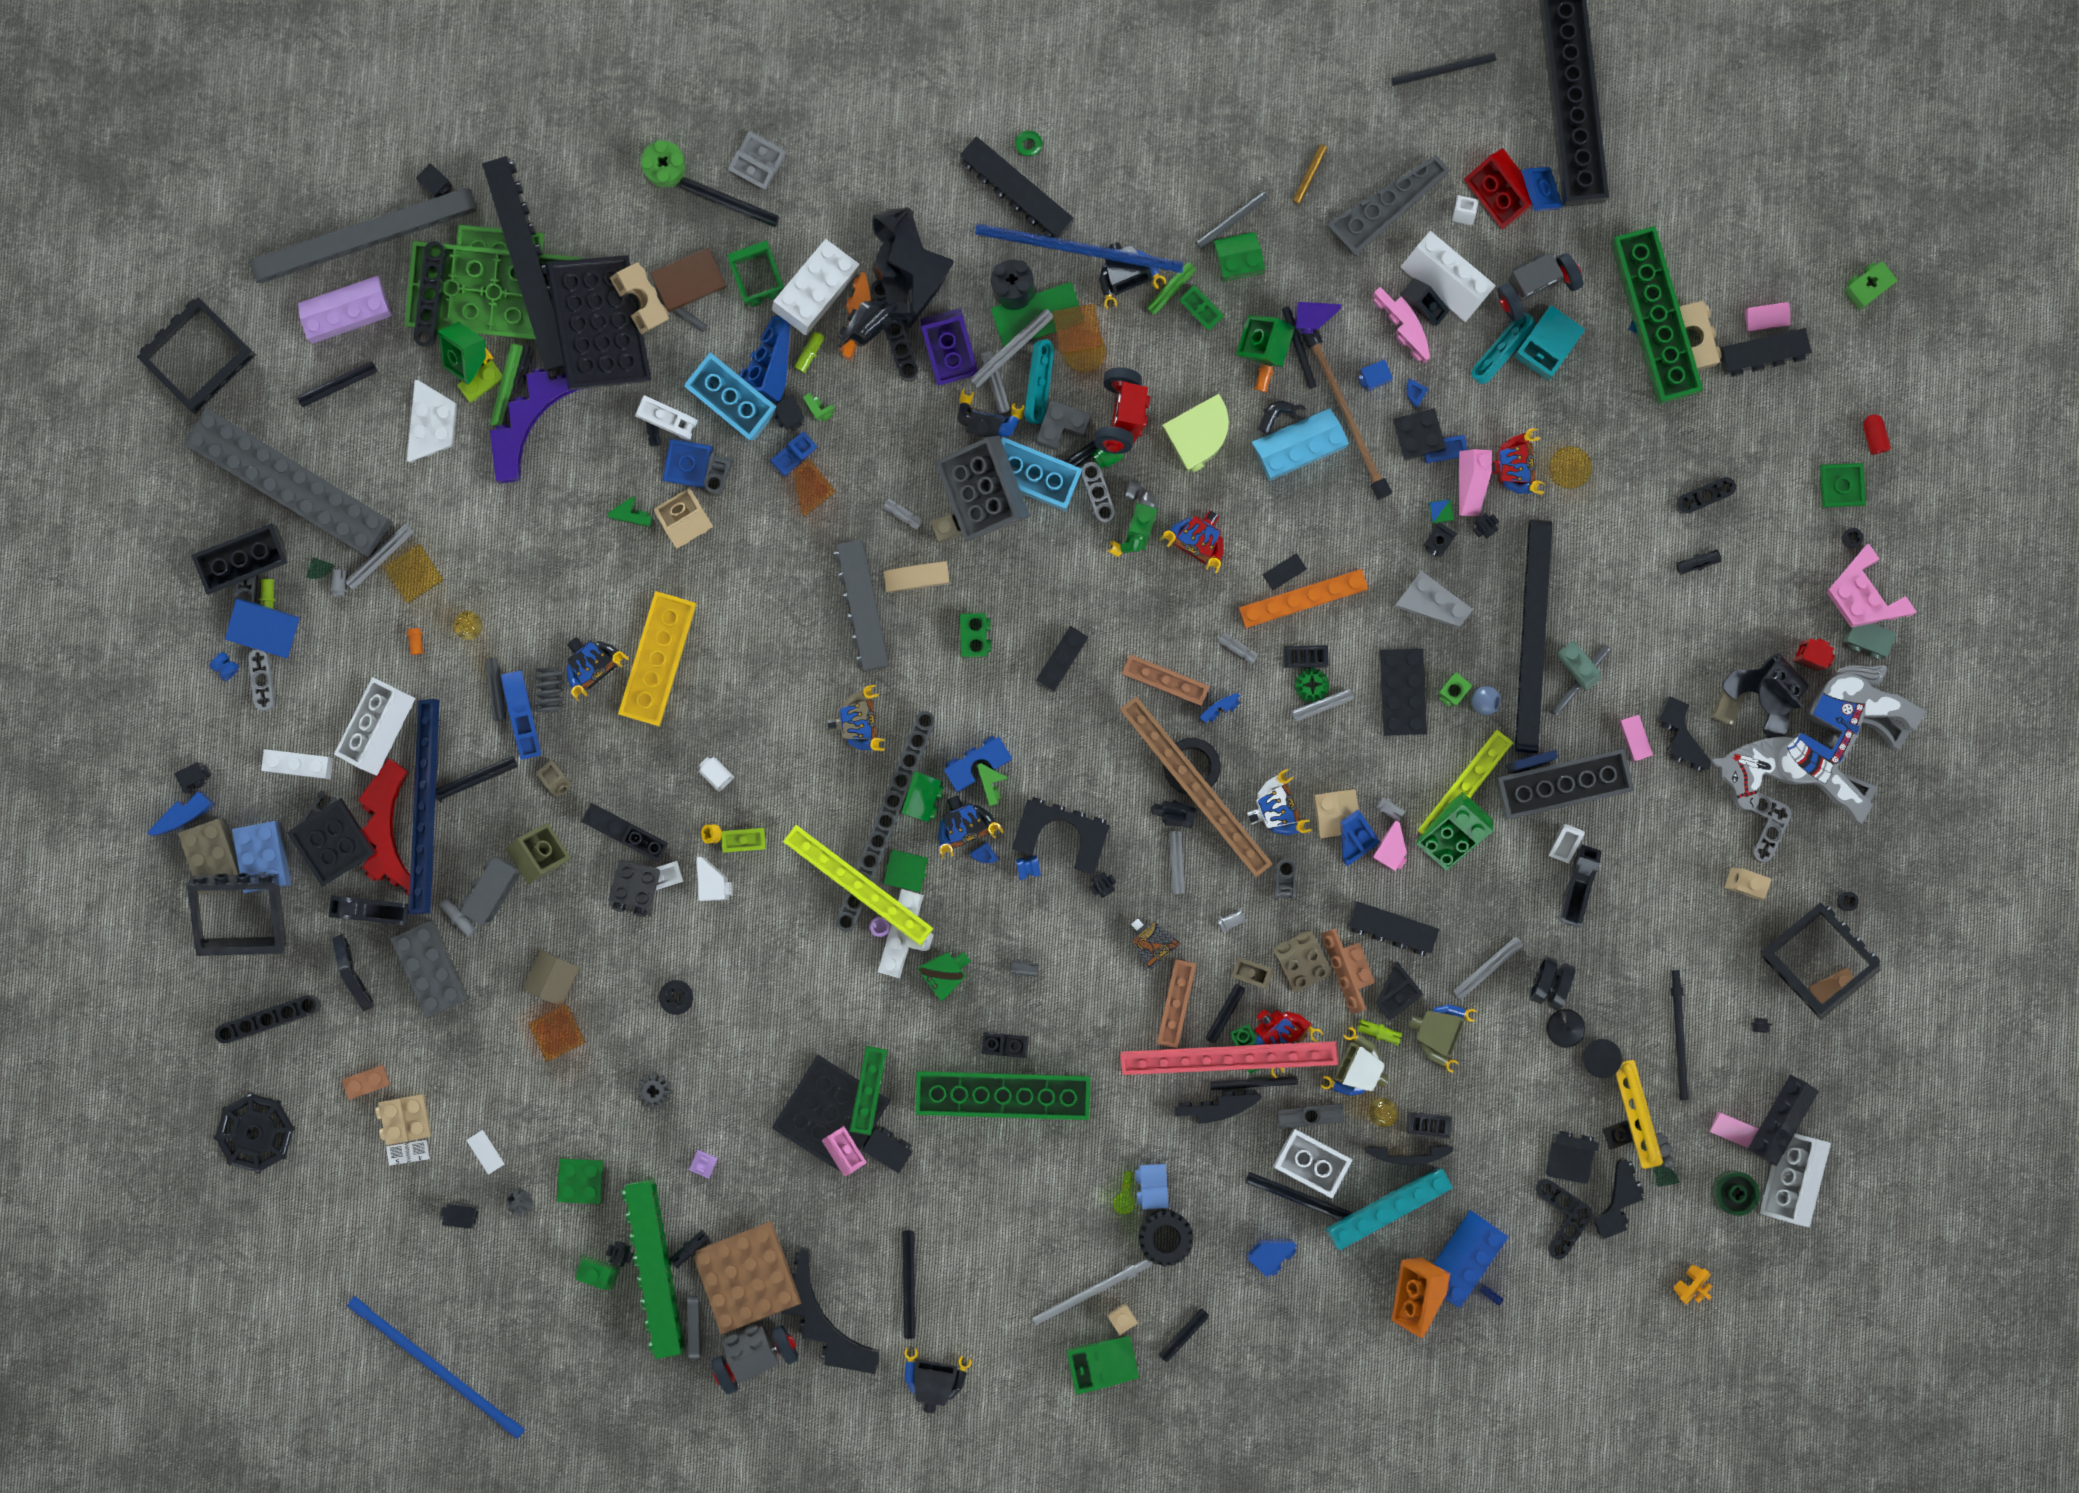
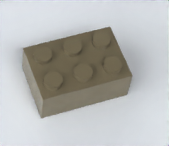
(209, 850)

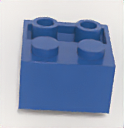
(1270, 1253)

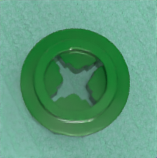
(1305, 692)

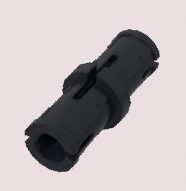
(1698, 562)
(689, 1249)

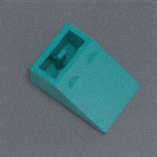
(1549, 343)

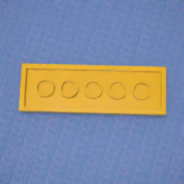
(657, 658)

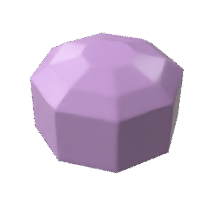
(879, 926)

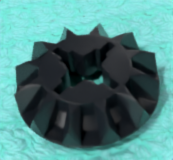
(666, 994)

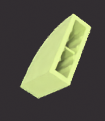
(1198, 433)

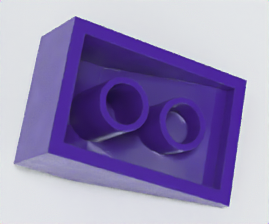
(949, 346)

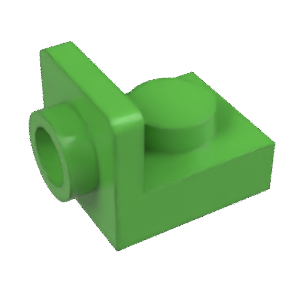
(814, 405)

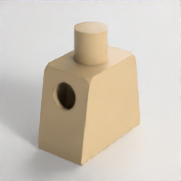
(1748, 883)

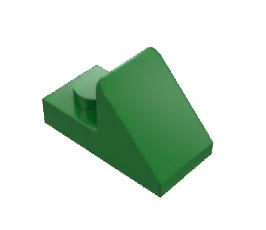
(625, 514)

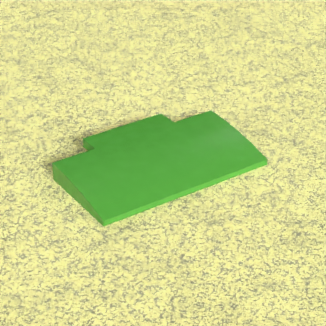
(478, 284)

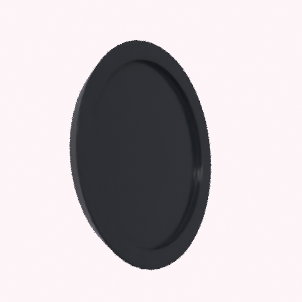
(1565, 1028)
(1602, 1058)

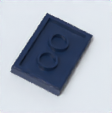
(1532, 761)

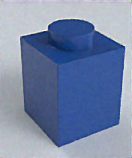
(1375, 375)

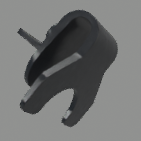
(1777, 689)

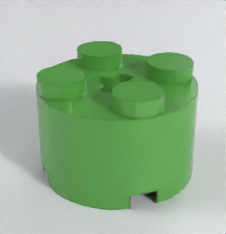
(664, 152)

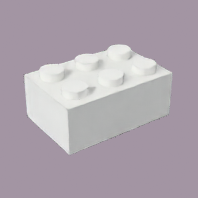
(1312, 1163)

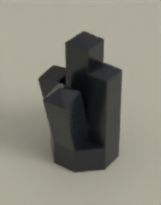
(1175, 813)

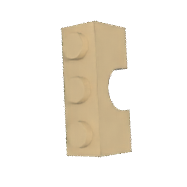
(635, 281)
(1696, 318)

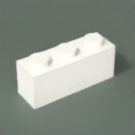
(297, 764)

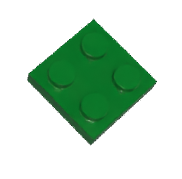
(580, 1181)

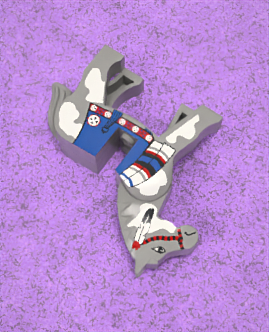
(1840, 708)

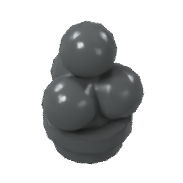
(1665, 1150)

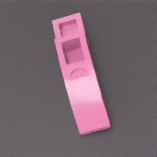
(1410, 329)

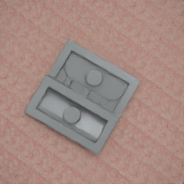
(757, 160)

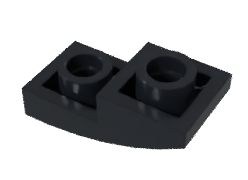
(1005, 1045)
(1619, 1134)

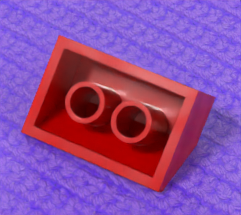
(1500, 188)

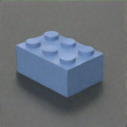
(262, 850)

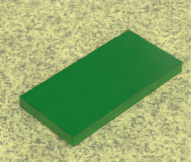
(1012, 322)

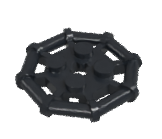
(266, 1128)

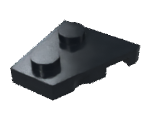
(1397, 993)

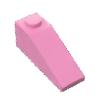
(1474, 476)

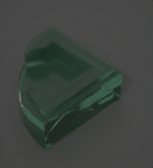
(319, 569)
(1665, 1176)

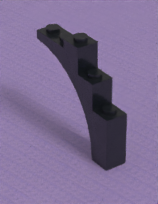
(840, 1349)

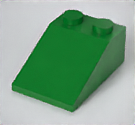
(922, 797)

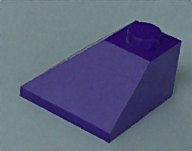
(1312, 316)

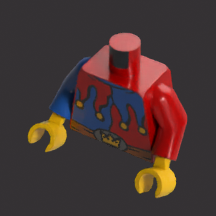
(1516, 464)
(1198, 539)
(1282, 1029)

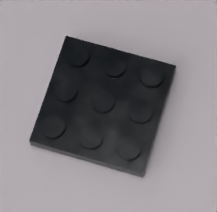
(331, 842)

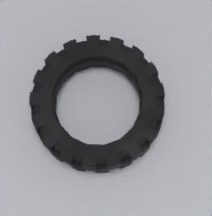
(1208, 750)

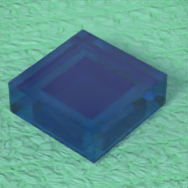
(1491, 1295)

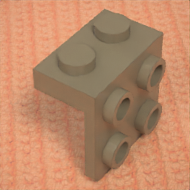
(1302, 961)

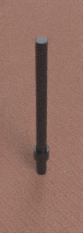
(1677, 993)

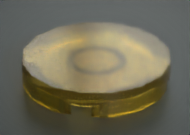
(1086, 360)
(1570, 467)

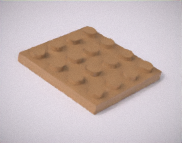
(746, 1277)

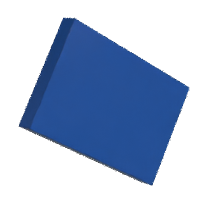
(262, 628)

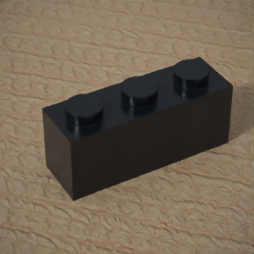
(1062, 659)

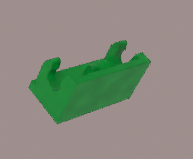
(1202, 307)

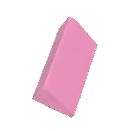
(1767, 316)
(1635, 738)
(1733, 1129)
(844, 1151)

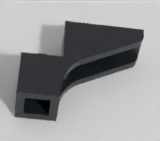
(1682, 745)
(1579, 886)
(368, 910)
(1625, 1193)

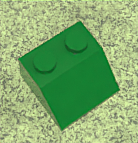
(1239, 257)
(1265, 340)
(461, 351)

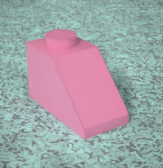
(1391, 849)

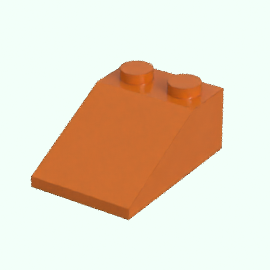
(1419, 1294)

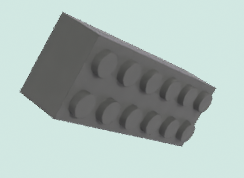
(1564, 784)

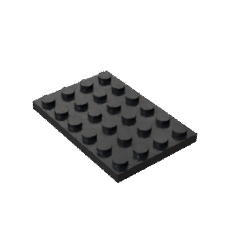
(596, 324)

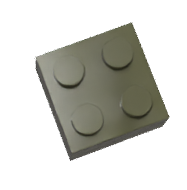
(538, 853)

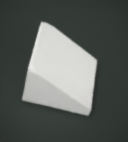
(1465, 210)

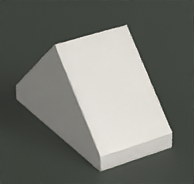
(1566, 843)

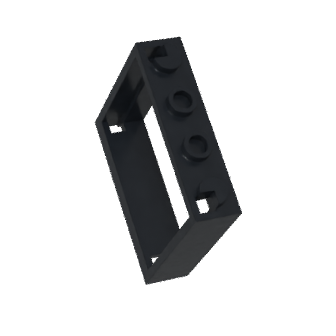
(218, 381)
(237, 946)
(1797, 986)

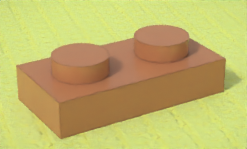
(366, 1082)

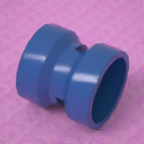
(224, 666)
(1028, 867)

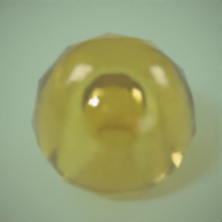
(468, 625)
(1382, 1112)

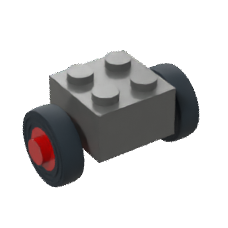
(1536, 277)
(751, 1354)

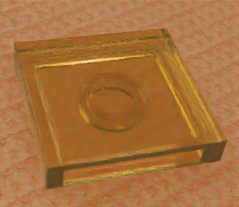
(414, 573)

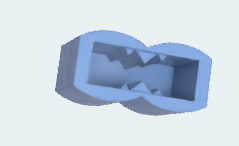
(1153, 1186)

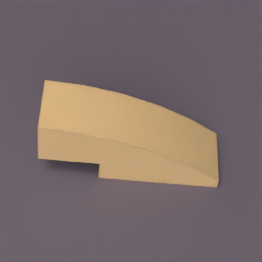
(916, 577)

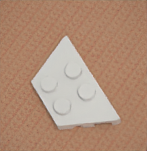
(431, 422)

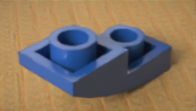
(1225, 704)

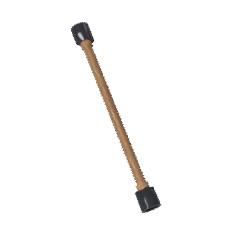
(1380, 485)

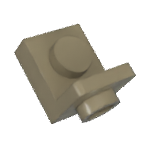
(554, 778)

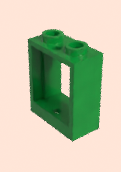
(750, 253)

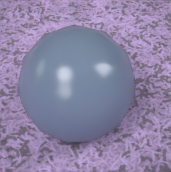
(1486, 700)

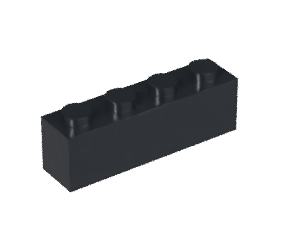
(1765, 351)
(1393, 927)
(1783, 1120)

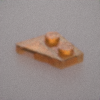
(811, 487)

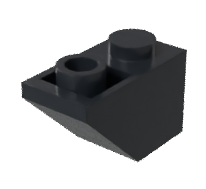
(459, 1215)

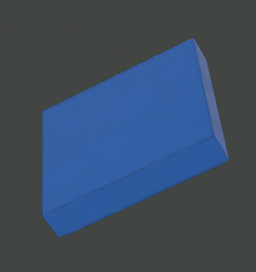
(1542, 189)
(686, 463)

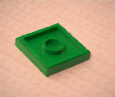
(1842, 485)

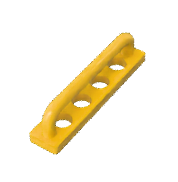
(1653, 1156)

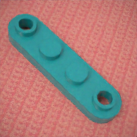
(1502, 349)
(1039, 381)

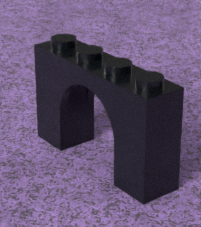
(1038, 815)

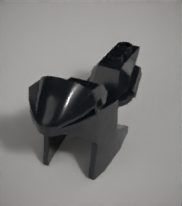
(906, 273)

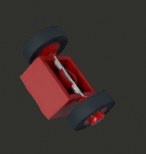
(1128, 411)

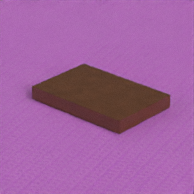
(688, 280)

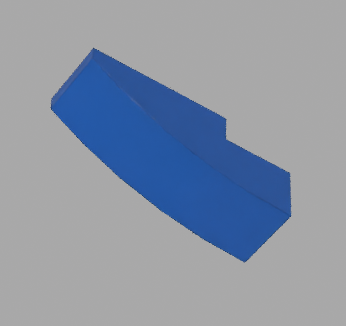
(182, 814)

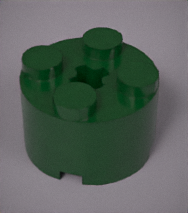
(1744, 1201)

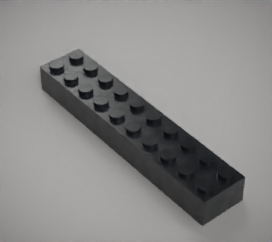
(1574, 102)

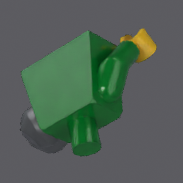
(1141, 522)

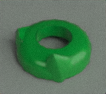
(1028, 135)

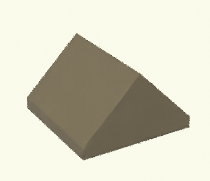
(551, 978)

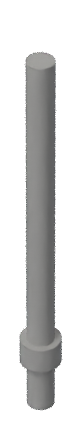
(1128, 1272)

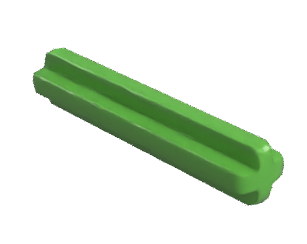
(1170, 289)

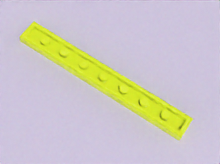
(858, 885)

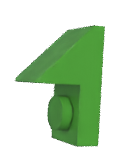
(988, 778)

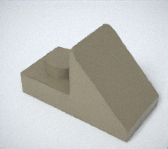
(1252, 973)

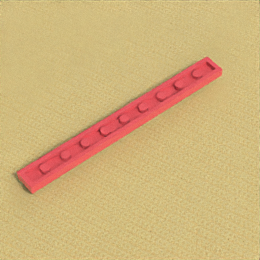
(1229, 1058)

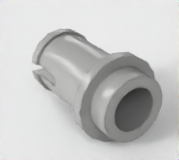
(338, 583)
(1389, 808)
(1231, 921)

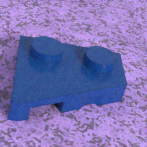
(1356, 837)

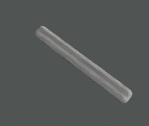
(1011, 348)

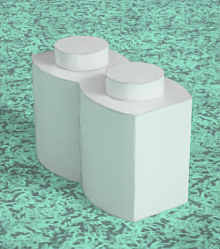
(715, 773)

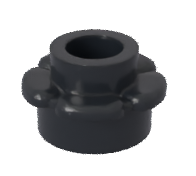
(1761, 1025)

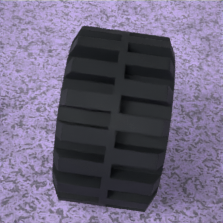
(1166, 1257)

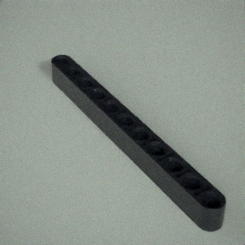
(1533, 636)

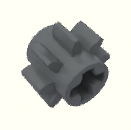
(519, 1202)

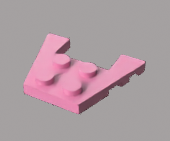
(1859, 599)

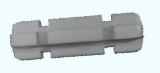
(902, 514)
(1238, 648)

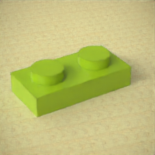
(484, 380)
(743, 840)

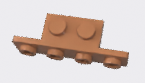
(1350, 969)

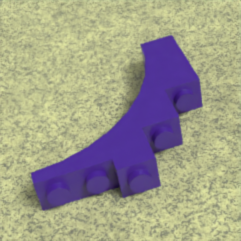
(509, 442)

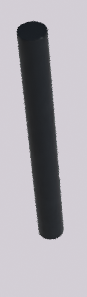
(1300, 349)
(1250, 1083)

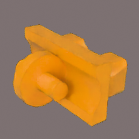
(1688, 1292)

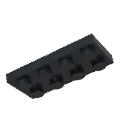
(1403, 692)

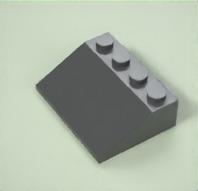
(982, 488)

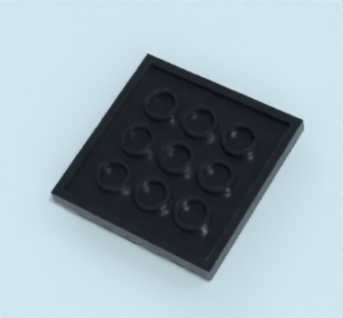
(822, 1106)

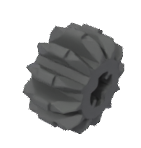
(648, 1096)

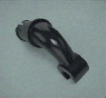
(1273, 411)

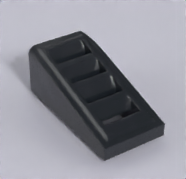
(1314, 648)
(1412, 1119)

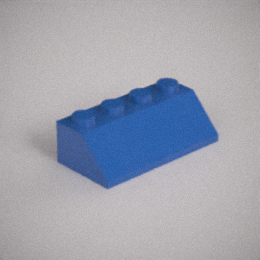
(1469, 1255)

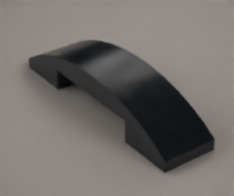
(1435, 1153)

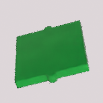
(905, 870)

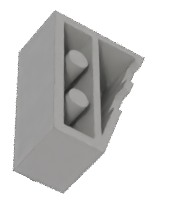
(1433, 601)

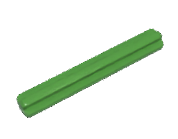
(506, 385)

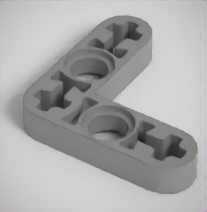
(1771, 821)

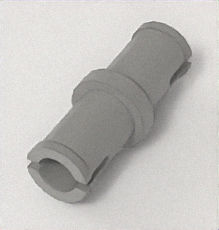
(457, 918)

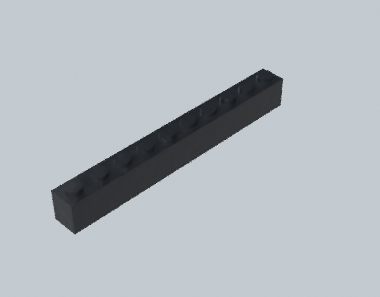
(525, 256)

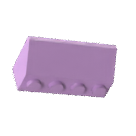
(344, 309)

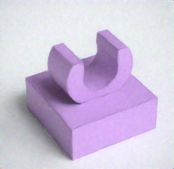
(703, 1164)

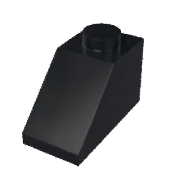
(1425, 301)

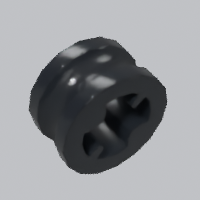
(1859, 536)
(1847, 908)

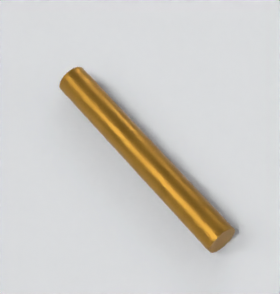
(1309, 174)

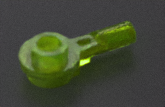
(1124, 1202)

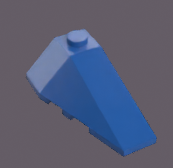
(769, 363)

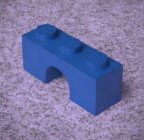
(960, 771)

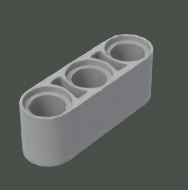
(1093, 483)

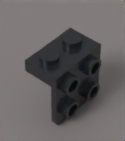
(634, 888)
(1571, 1157)

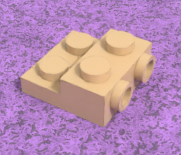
(403, 1119)

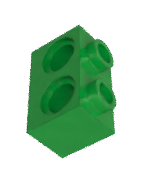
(969, 635)

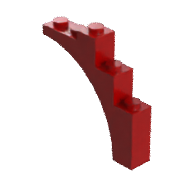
(381, 799)

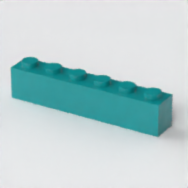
(1388, 1208)

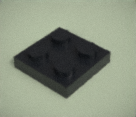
(1419, 434)

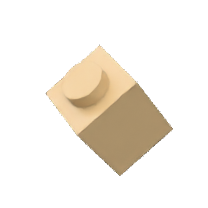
(1122, 1318)

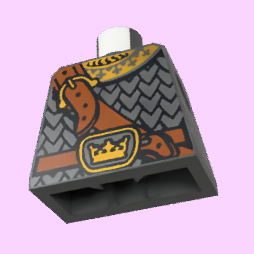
(1152, 942)

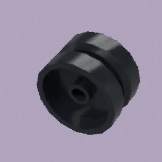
(1552, 983)

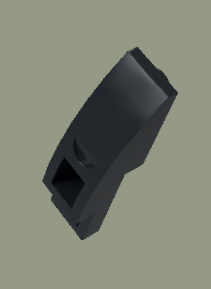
(624, 832)
(1227, 1106)

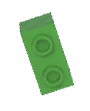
(1862, 294)

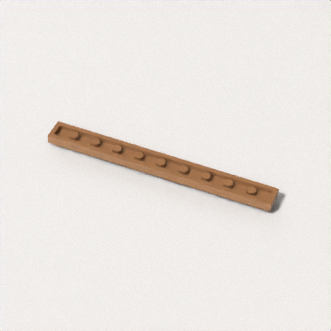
(1196, 786)

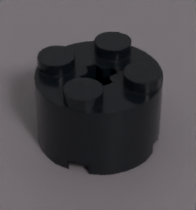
(1013, 284)

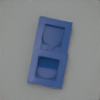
(793, 454)

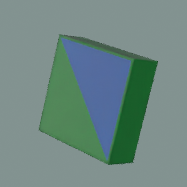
(1441, 511)

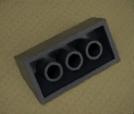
(240, 558)

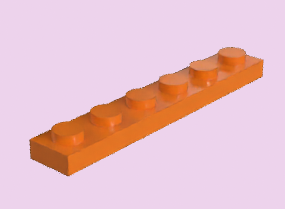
(1303, 598)

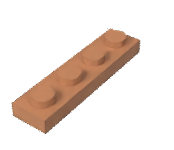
(1165, 680)
(1176, 1003)

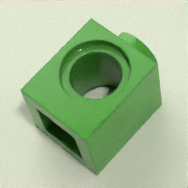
(1458, 681)

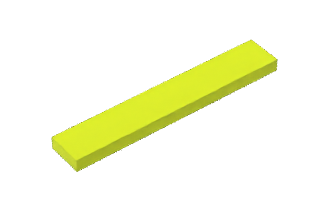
(1474, 773)

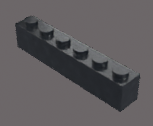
(1016, 188)

